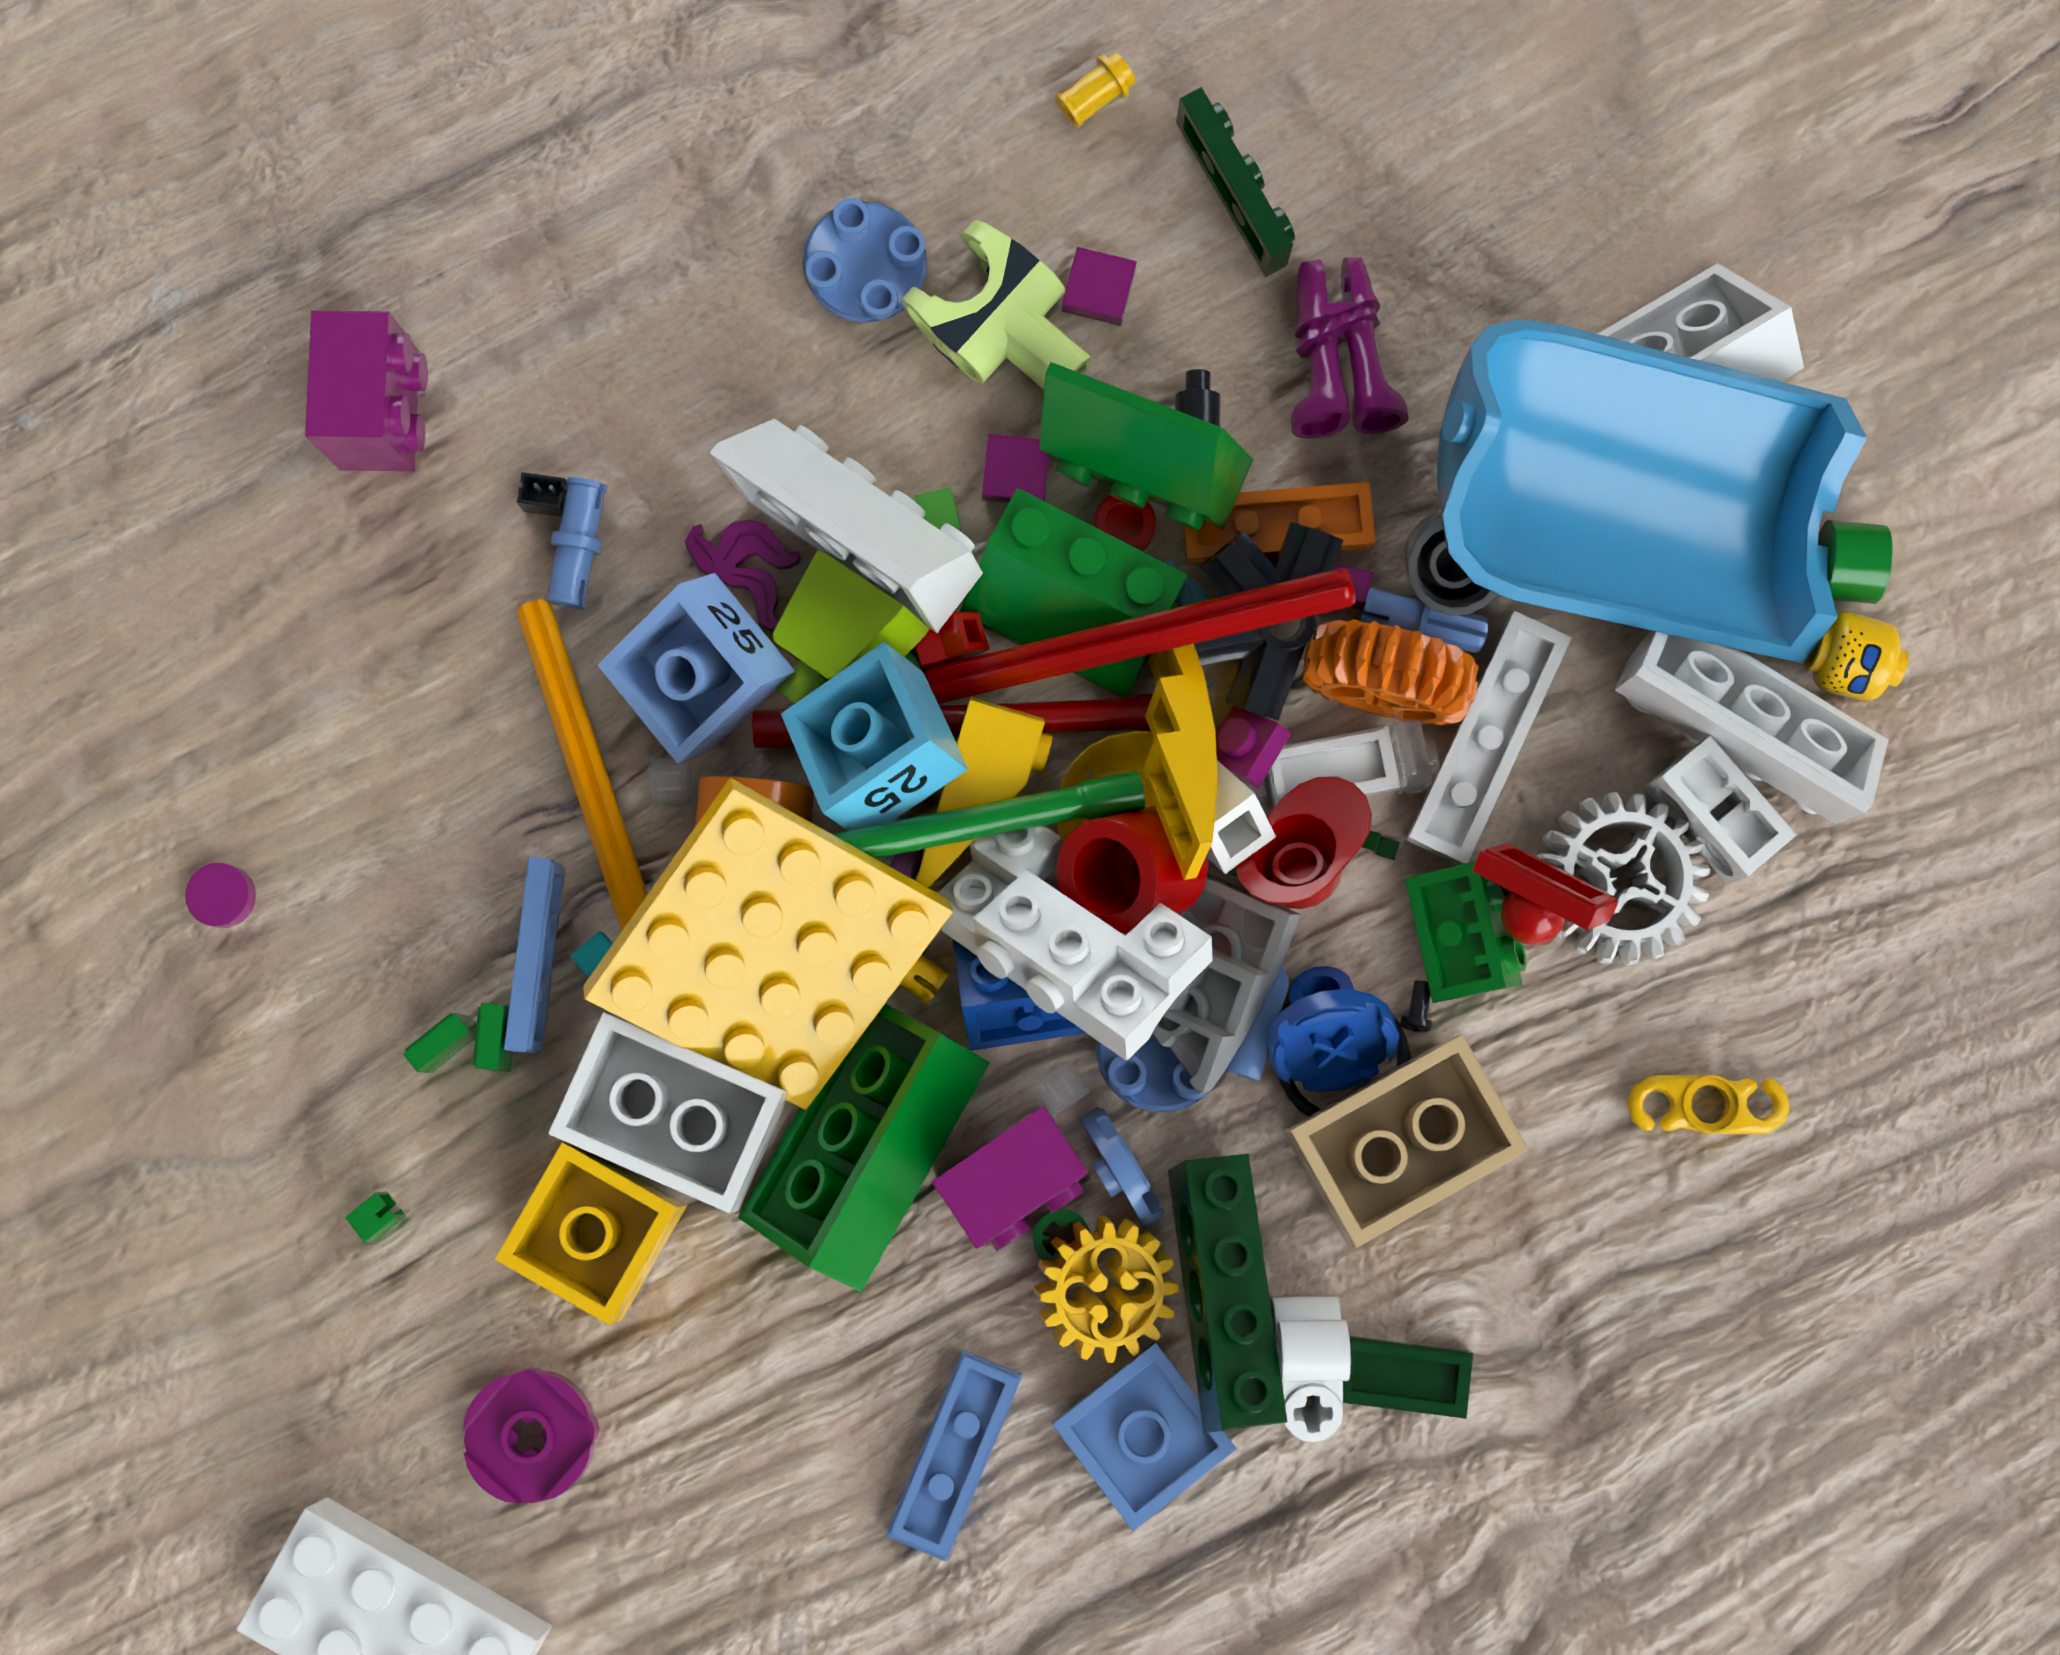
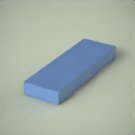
(535, 956)
(954, 1455)

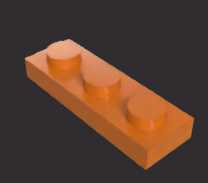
(1266, 514)

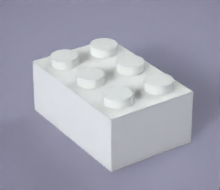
(669, 1113)

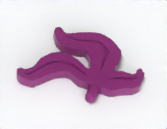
(736, 545)

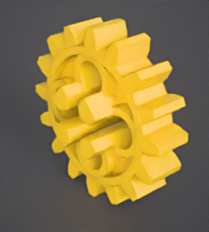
(1133, 1314)

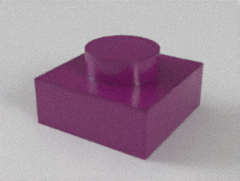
(1249, 745)

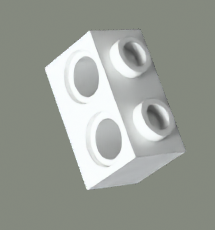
(1722, 810)

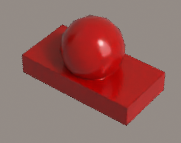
(1541, 895)

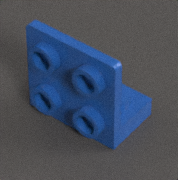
(1000, 1010)

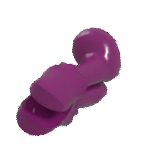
(1320, 331)

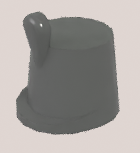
(1437, 576)

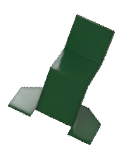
(1381, 846)

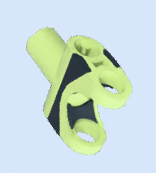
(1003, 317)

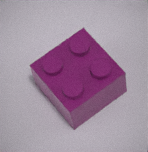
(364, 391)
(1011, 1179)

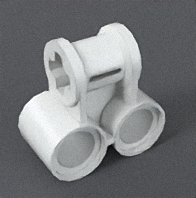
(1312, 1361)

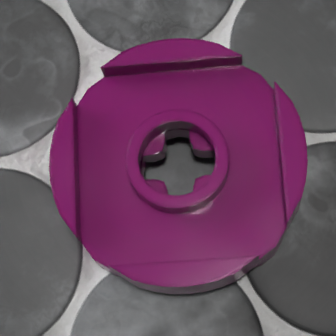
(492, 1438)

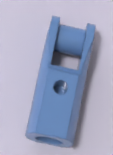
(1253, 1051)

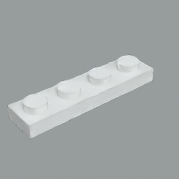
(1488, 739)

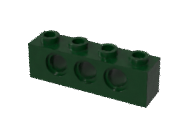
(1226, 1293)

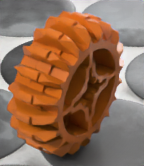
(1390, 672)

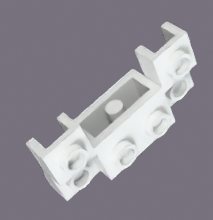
(1063, 953)

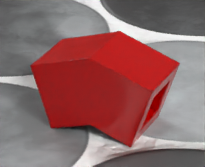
(956, 640)

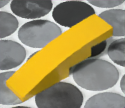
(1182, 756)

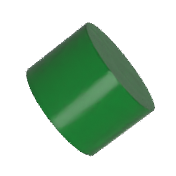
(1857, 559)

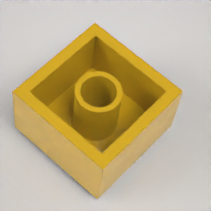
(591, 1233)

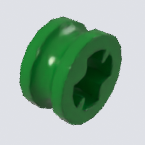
(1062, 1218)

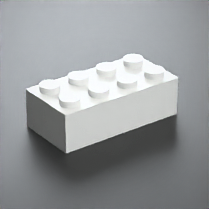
(366, 1592)

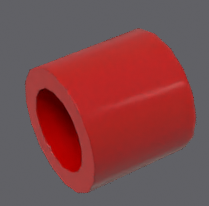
(1124, 869)

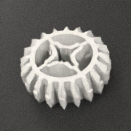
(1646, 891)

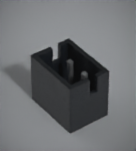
(542, 494)

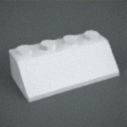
(1720, 323)
(850, 518)
(1760, 721)

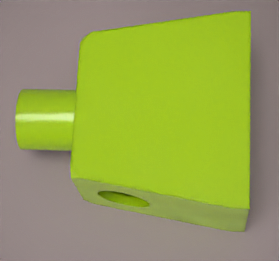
(836, 622)

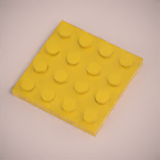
(767, 944)

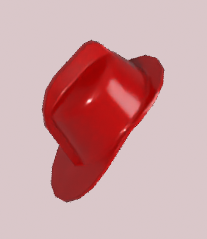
(1317, 835)

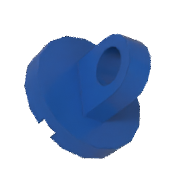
(1331, 1033)

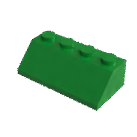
(864, 1147)

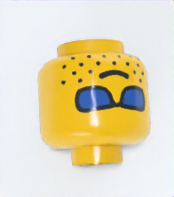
(1858, 657)

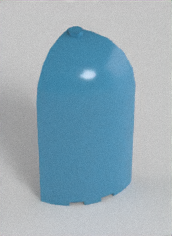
(1643, 487)

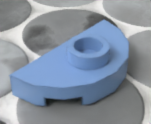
(1119, 1168)

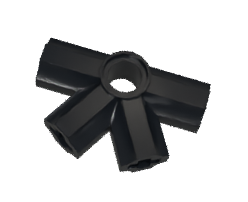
(1266, 662)

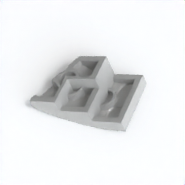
(1222, 1002)

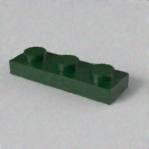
(1235, 181)

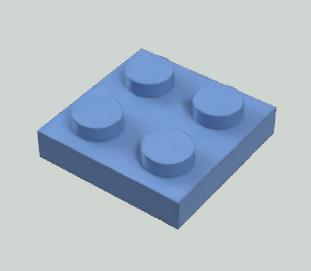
(1142, 1436)

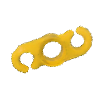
(1736, 1115)

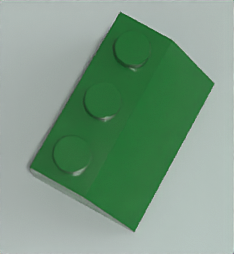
(1140, 449)
(1063, 576)

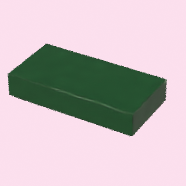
(1408, 1377)

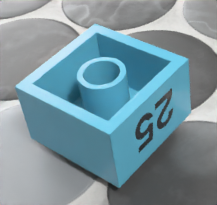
(873, 740)

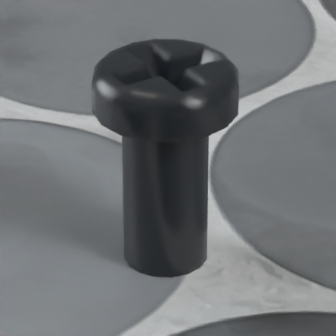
(1418, 1009)

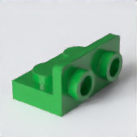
(1463, 933)

